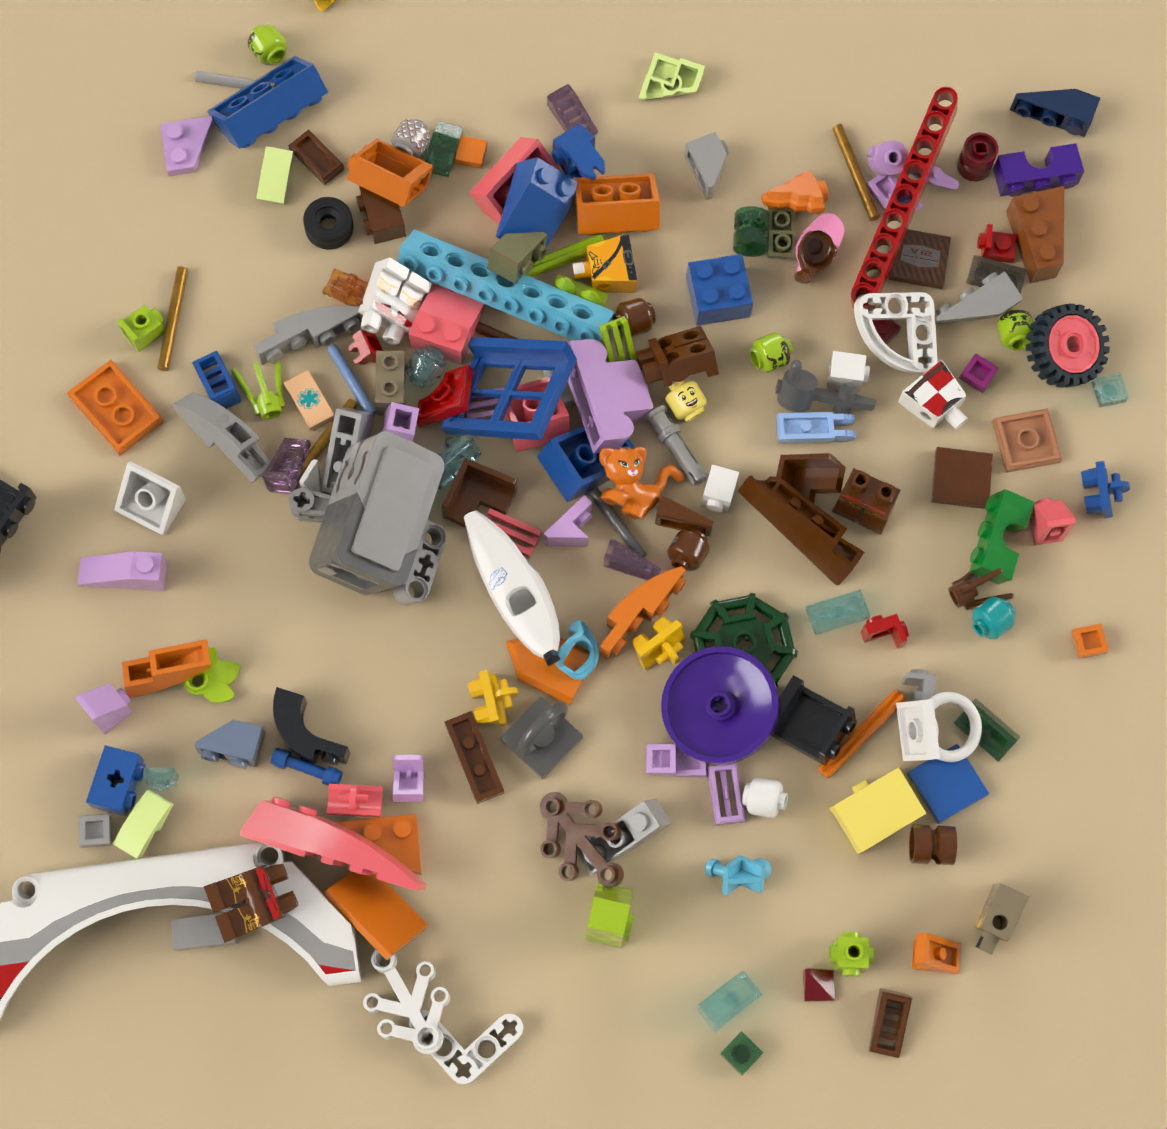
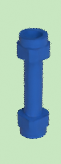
(282, 758)

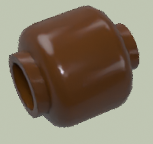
(639, 315)
(688, 549)

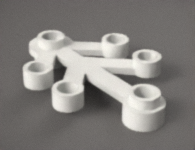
(409, 1006)

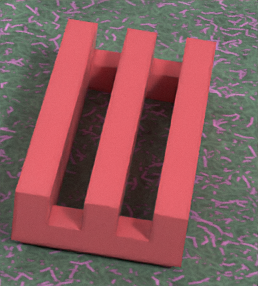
(536, 533)

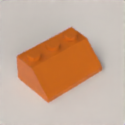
(617, 204)

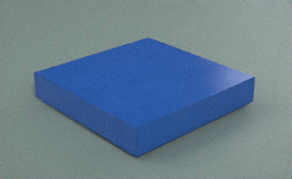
(947, 786)

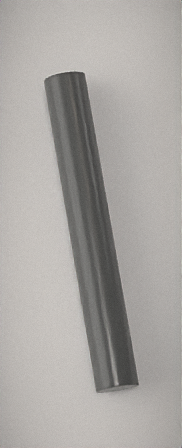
(617, 523)

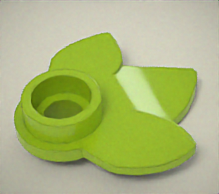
(216, 680)

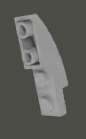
(318, 325)
(221, 427)

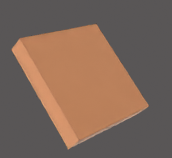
(1027, 440)

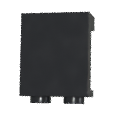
(812, 722)

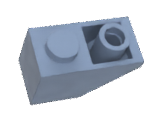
(233, 742)

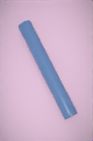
(351, 379)

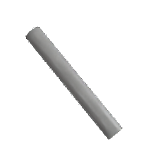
(224, 80)

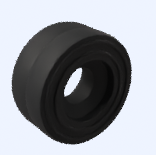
(328, 208)

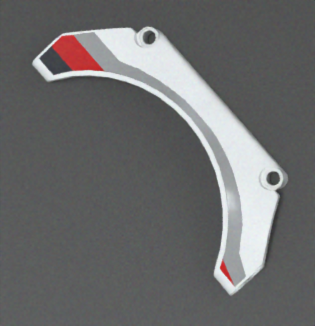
(85, 894)

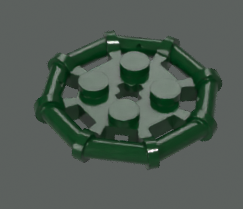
(749, 627)

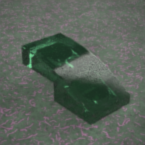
(443, 148)

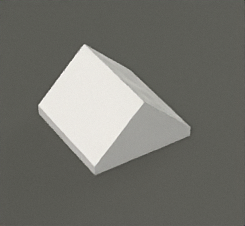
(149, 498)

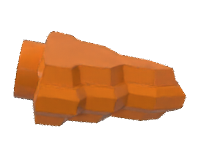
(798, 194)

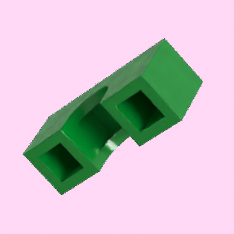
(1004, 512)

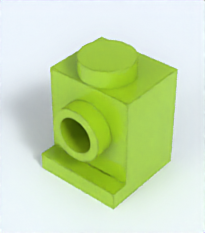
(138, 334)

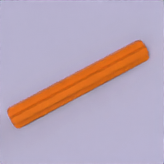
(863, 732)

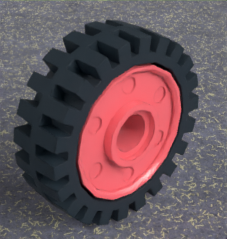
(1049, 349)

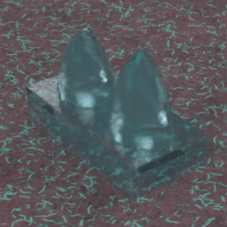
(456, 451)
(837, 612)

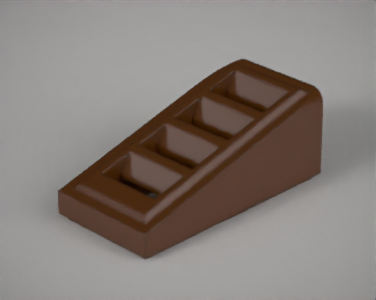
(678, 517)
(903, 1013)

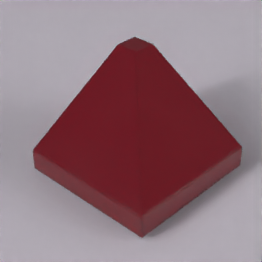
(818, 985)

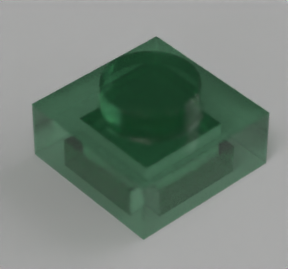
(741, 1053)

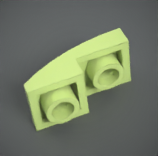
(274, 175)
(142, 823)

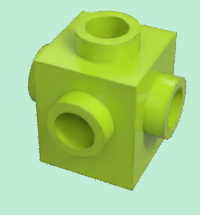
(843, 961)

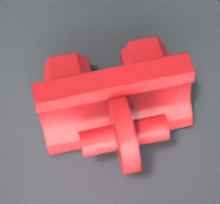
(354, 800)

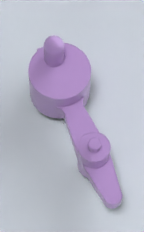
(889, 158)

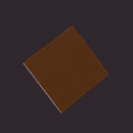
(961, 477)

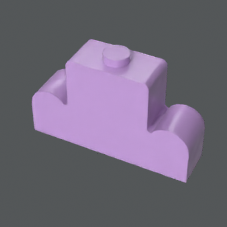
(607, 394)

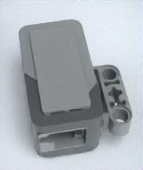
(381, 521)

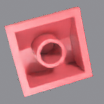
(523, 411)

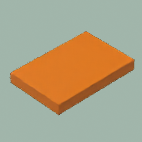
(115, 407)
(376, 912)

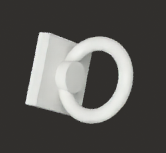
(920, 729)

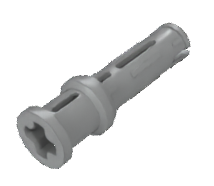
(670, 435)

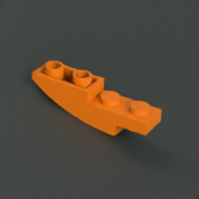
(645, 601)

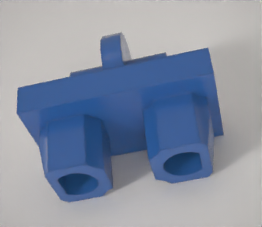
(1098, 478)

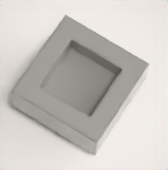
(95, 830)

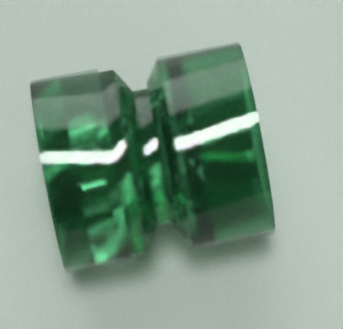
(751, 231)

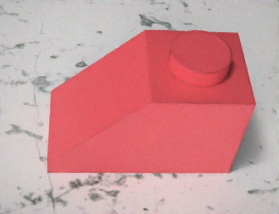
(1050, 521)

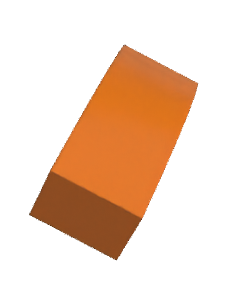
(165, 667)

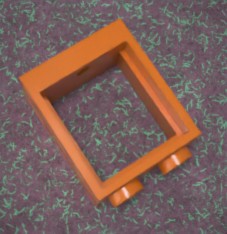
(389, 172)

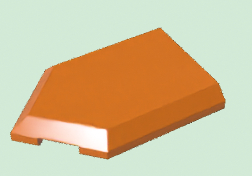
(547, 679)

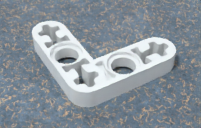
(470, 1054)

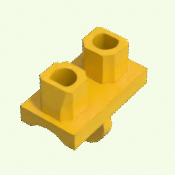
(662, 646)
(496, 695)

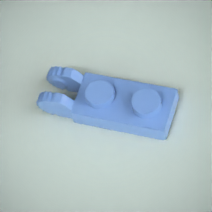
(813, 427)

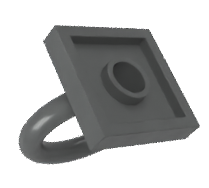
(542, 736)

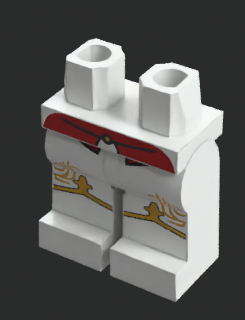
(392, 300)

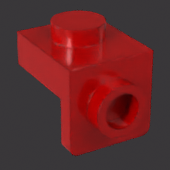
(879, 627)

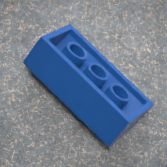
(261, 108)

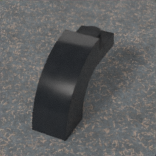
(289, 719)

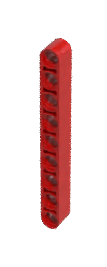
(909, 188)

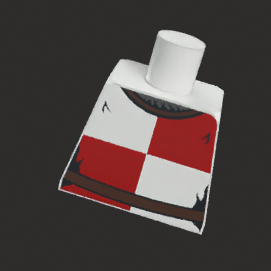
(935, 397)

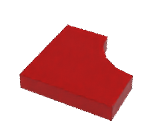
(448, 398)

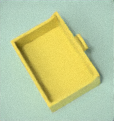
(877, 810)

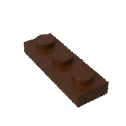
(474, 757)

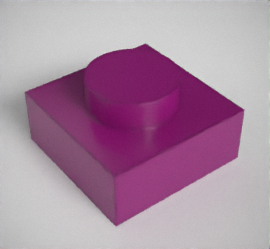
(978, 373)

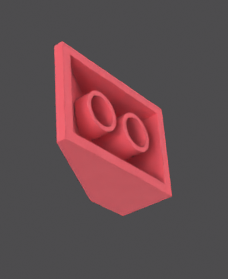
(446, 322)

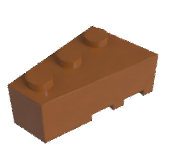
(1040, 231)

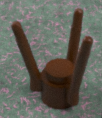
(964, 592)

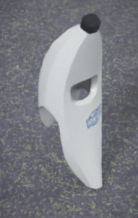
(514, 587)

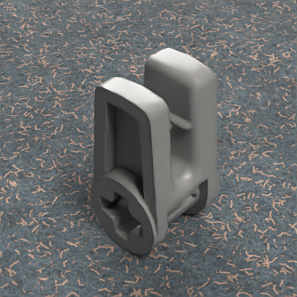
(315, 506)

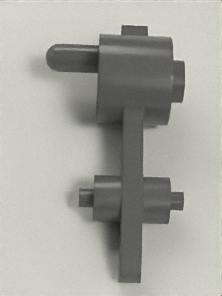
(800, 388)

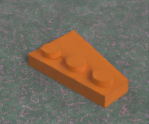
(394, 834)

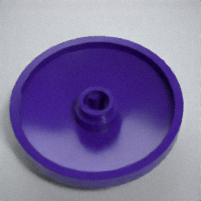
(720, 705)

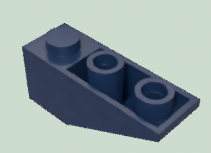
(1064, 108)

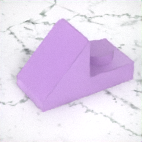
(565, 530)

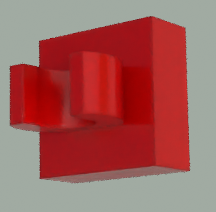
(367, 345)

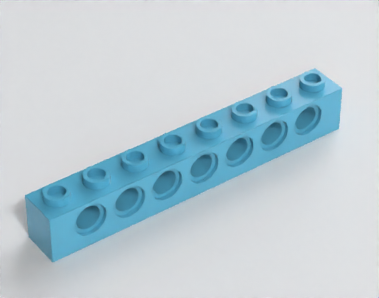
(525, 299)

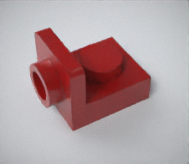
(997, 245)

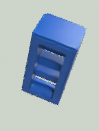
(225, 395)

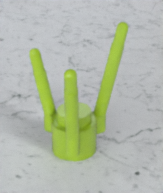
(268, 404)

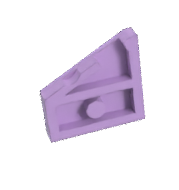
(184, 143)

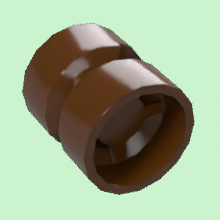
(932, 844)

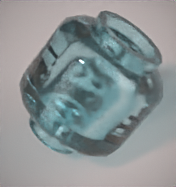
(426, 366)

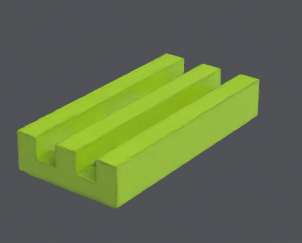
(623, 322)

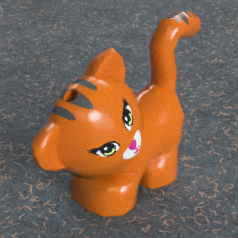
(625, 468)

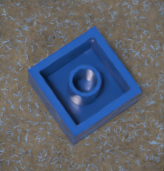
(719, 289)

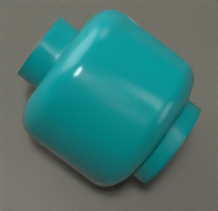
(993, 618)

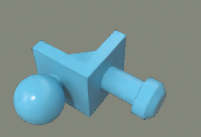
(740, 872)

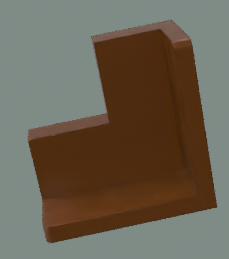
(812, 473)
(475, 487)

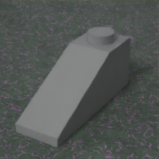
(348, 428)

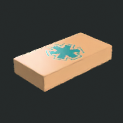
(309, 400)

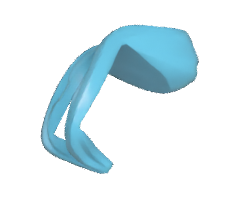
(582, 635)

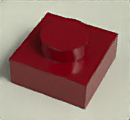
(886, 329)

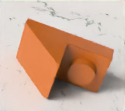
(936, 954)

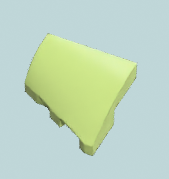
(671, 77)

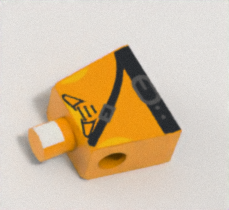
(609, 266)

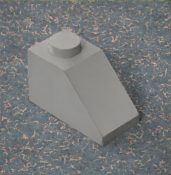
(707, 161)

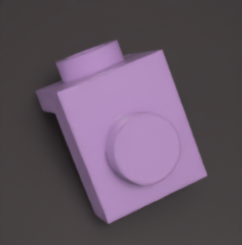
(408, 778)

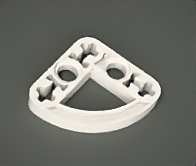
(914, 318)

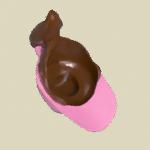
(818, 246)

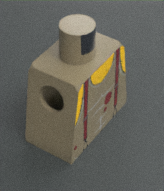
(1005, 904)

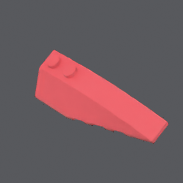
(307, 834)

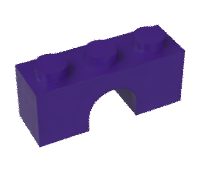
(1017, 176)

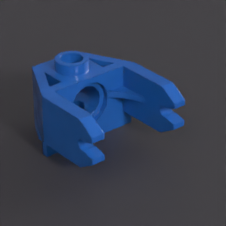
(577, 153)

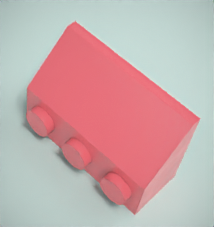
(494, 187)

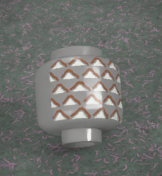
(411, 137)

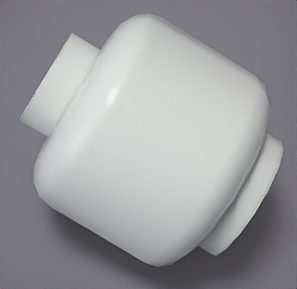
(764, 797)

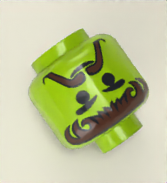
(267, 44)
(1014, 328)
(771, 352)

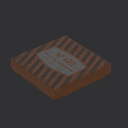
(921, 259)

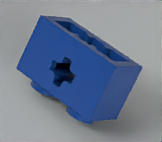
(113, 765)

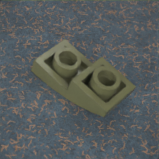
(781, 233)

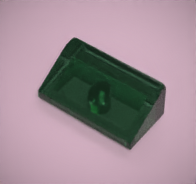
(996, 735)

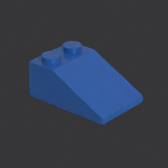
(536, 199)
(573, 465)

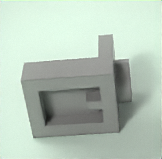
(925, 681)

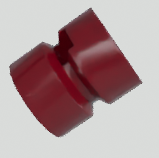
(977, 156)

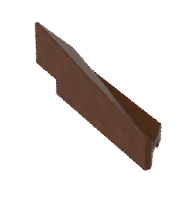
(804, 525)

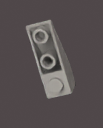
(987, 302)
(636, 828)

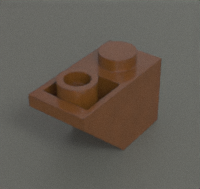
(383, 217)

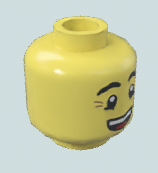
(686, 400)

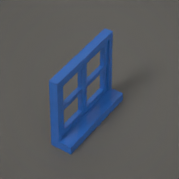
(519, 356)

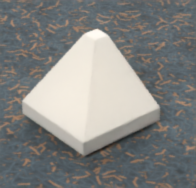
(311, 477)

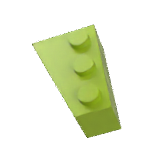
(610, 916)

